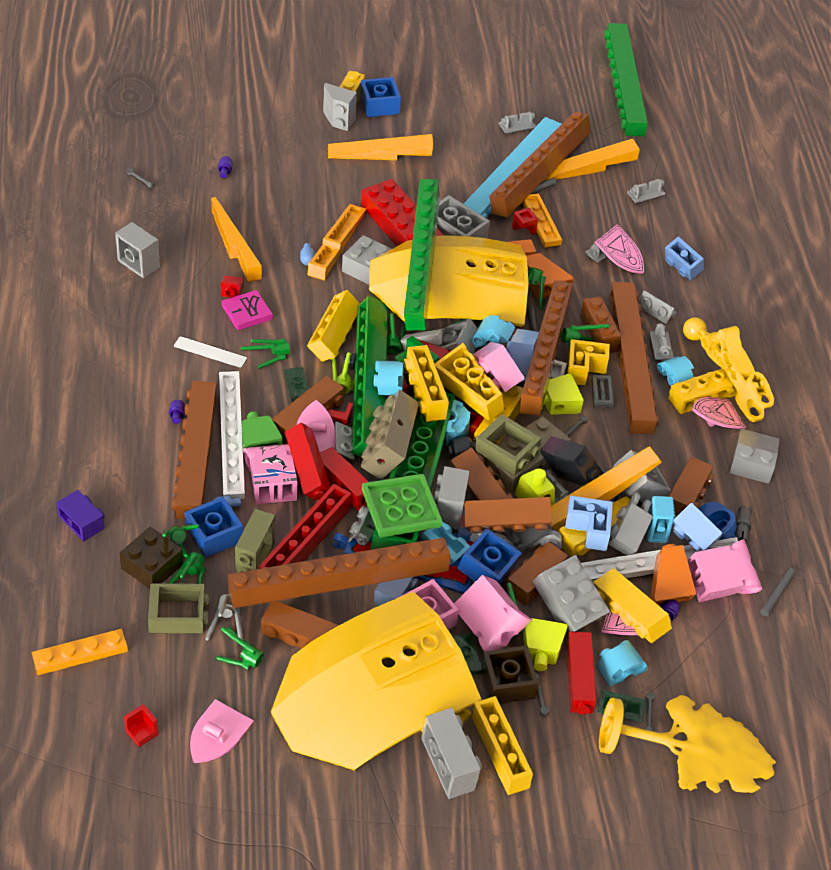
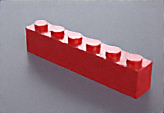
(311, 529)

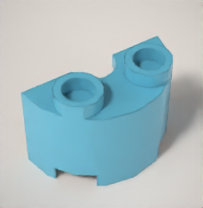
(493, 330)
(677, 369)
(389, 377)
(460, 422)
(456, 546)
(620, 663)

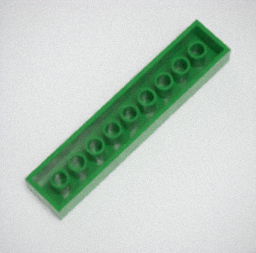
(421, 458)

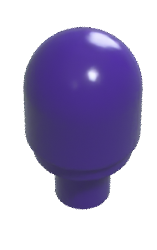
(225, 166)
(177, 411)
(672, 608)

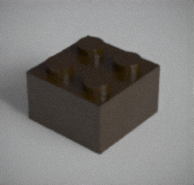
(151, 558)
(509, 674)

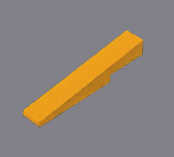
(382, 148)
(596, 160)
(335, 242)
(235, 243)
(608, 484)

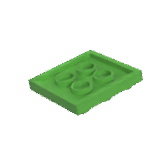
(401, 505)

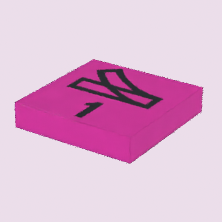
(247, 310)

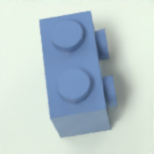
(684, 259)

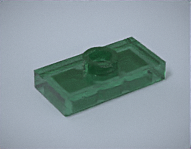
(296, 382)
(469, 651)

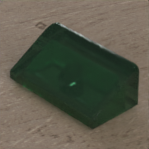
(633, 706)

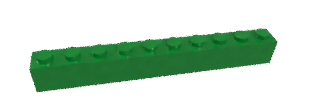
(625, 80)
(422, 255)
(370, 346)

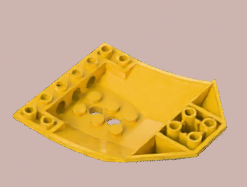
(455, 286)
(349, 706)

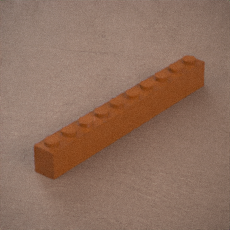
(539, 164)
(546, 349)
(633, 359)
(338, 572)

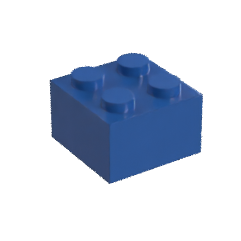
(380, 96)
(217, 528)
(489, 557)

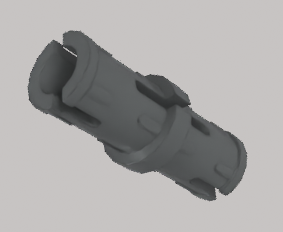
(743, 523)

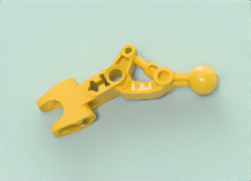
(734, 360)

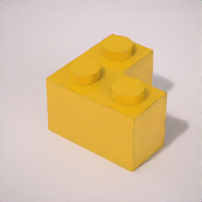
(586, 358)

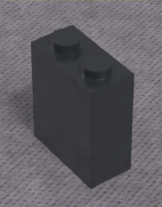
(570, 461)

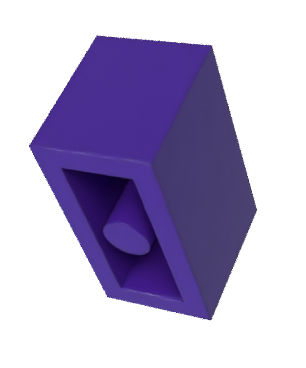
(81, 515)

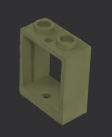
(486, 444)
(255, 541)
(177, 592)

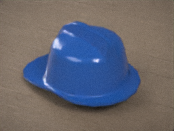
(721, 517)

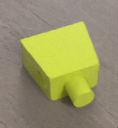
(563, 396)
(535, 485)
(544, 641)

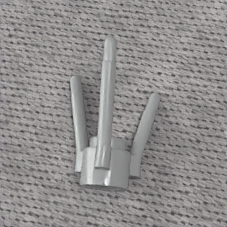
(225, 610)

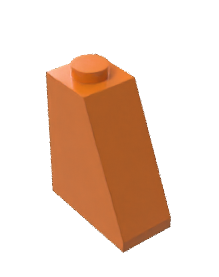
(551, 272)
(672, 576)

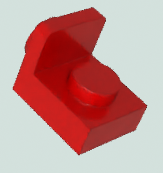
(231, 286)

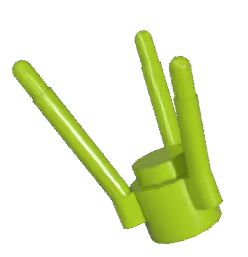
(343, 379)

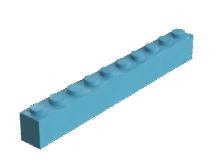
(480, 200)

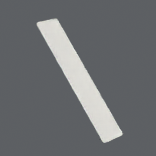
(210, 352)

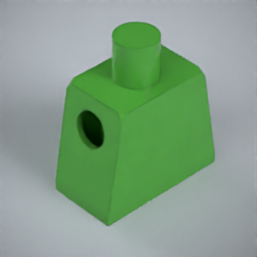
(259, 431)

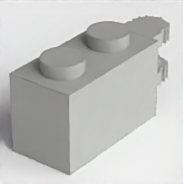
(630, 526)

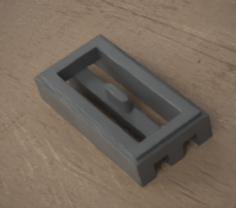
(603, 403)

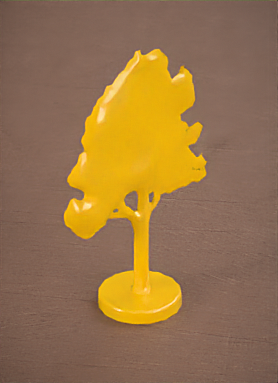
(714, 746)

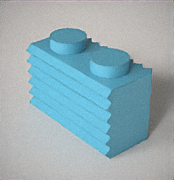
(662, 521)

